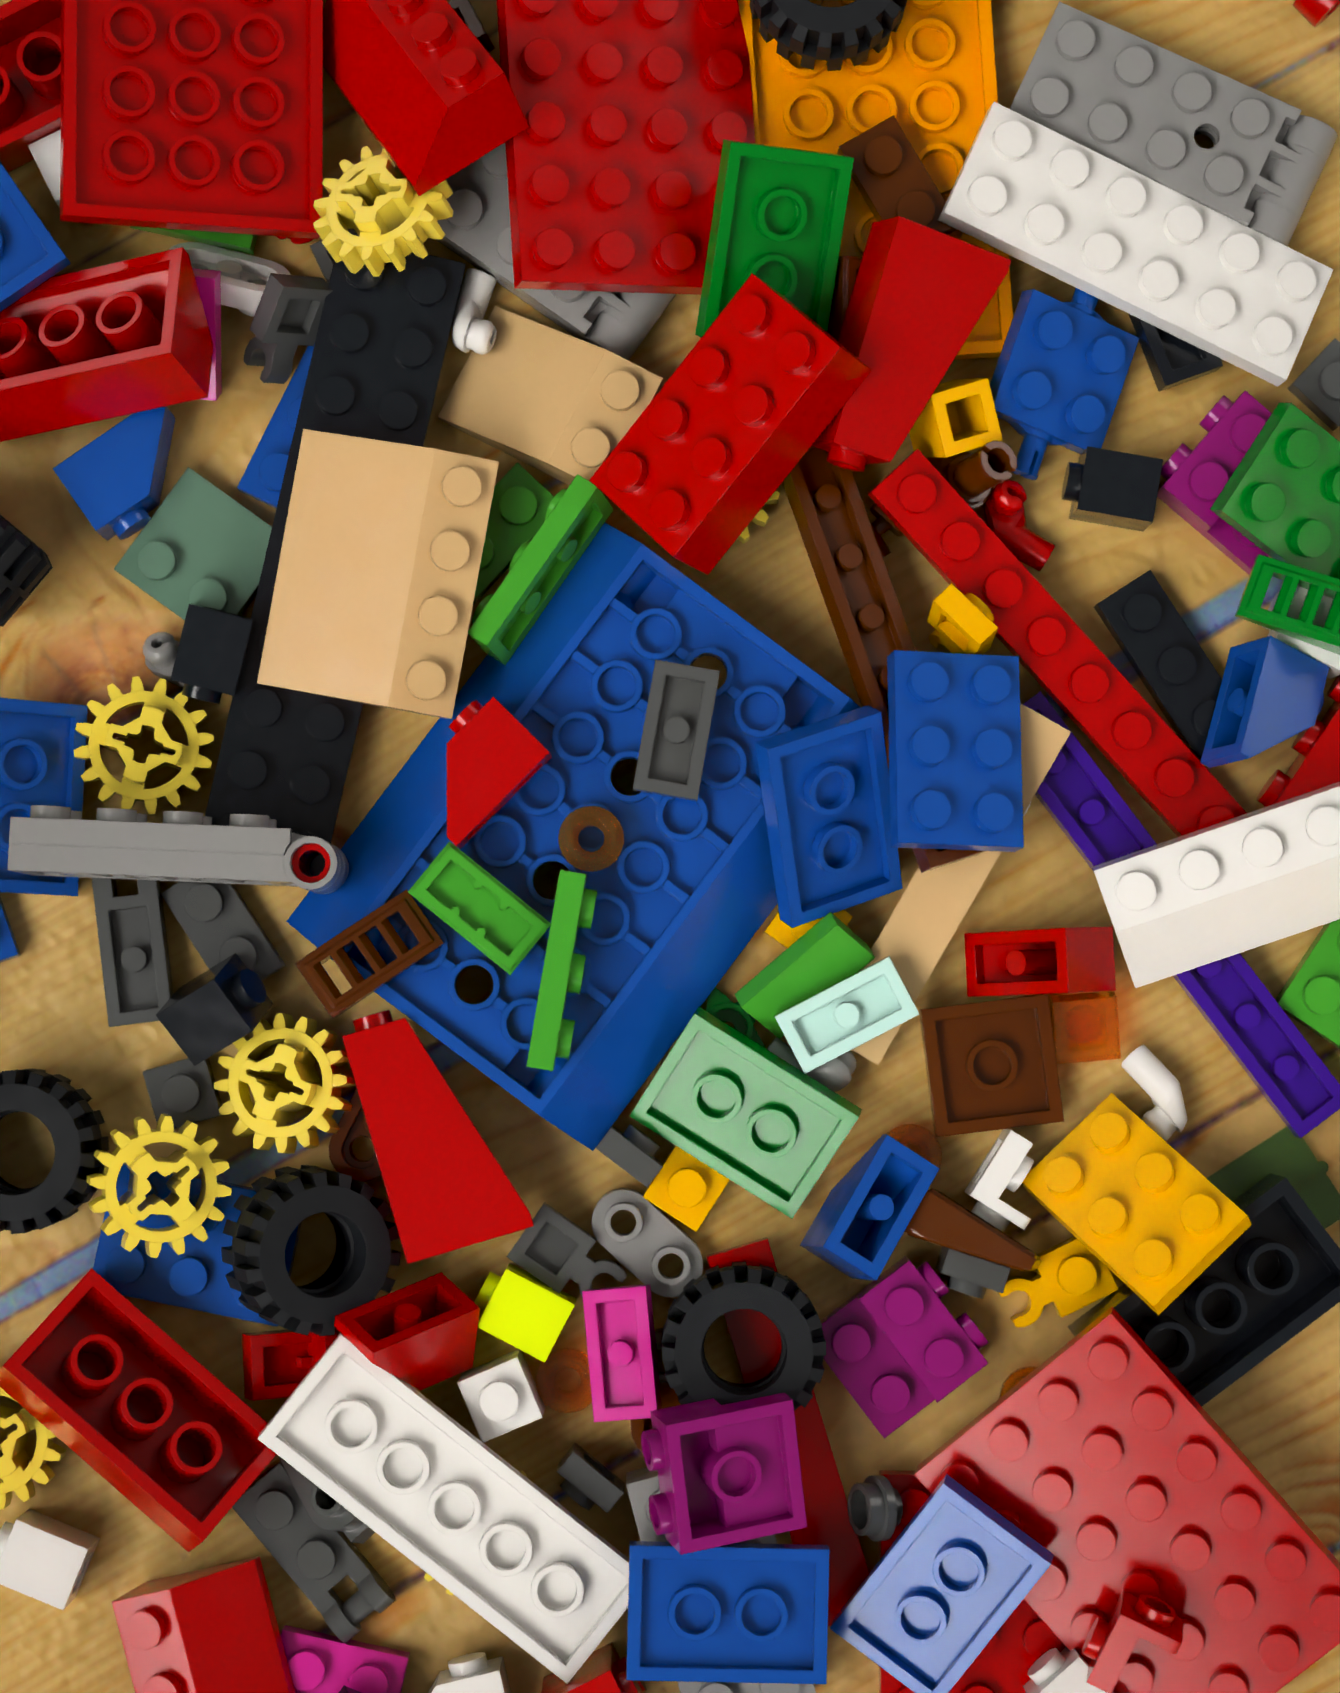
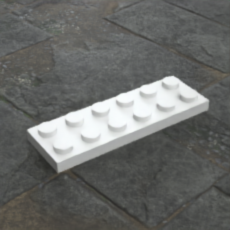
(1136, 244)
(452, 1507)

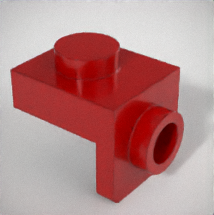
(279, 1361)
(1113, 1640)

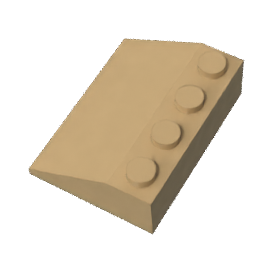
(378, 572)

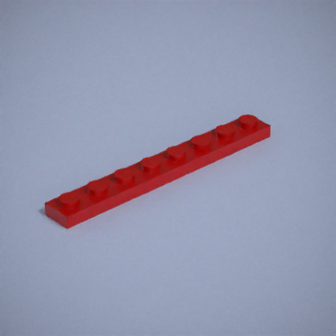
(1053, 648)

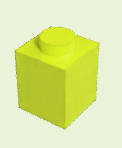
(523, 1311)

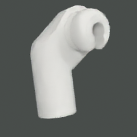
(468, 326)
(1163, 1090)

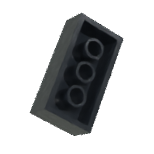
(1246, 1301)

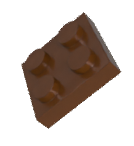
(991, 1065)

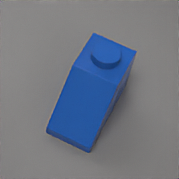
(121, 473)
(1263, 700)
(870, 1209)

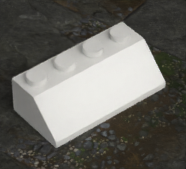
(1226, 886)

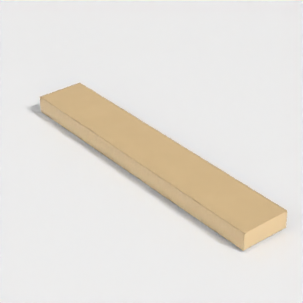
(941, 897)

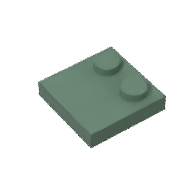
(198, 550)

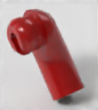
(1008, 521)

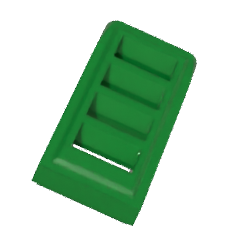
(1277, 619)

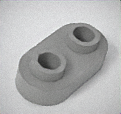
(647, 1242)

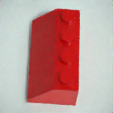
(419, 84)
(103, 345)
(204, 1633)

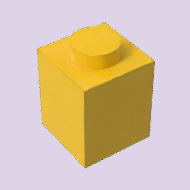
(956, 419)

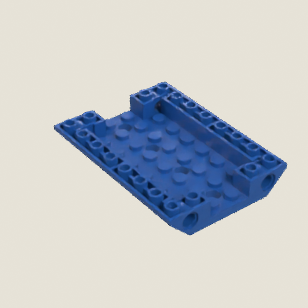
(689, 871)

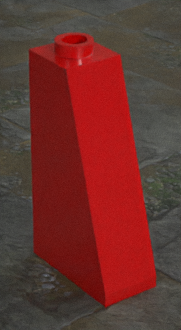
(907, 323)
(429, 1152)

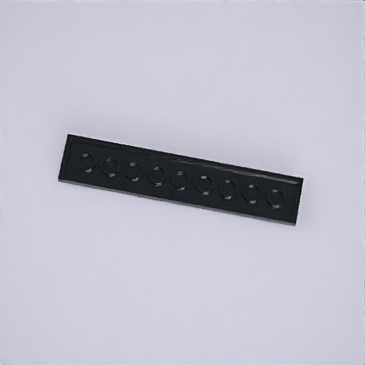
(366, 379)

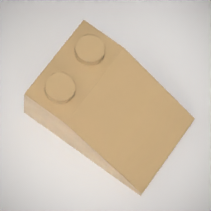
(548, 397)

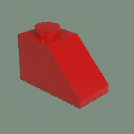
(486, 766)
(1040, 961)
(417, 1331)

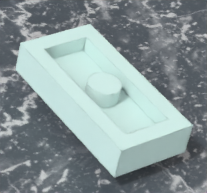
(847, 1014)

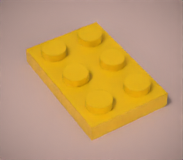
(1136, 1203)

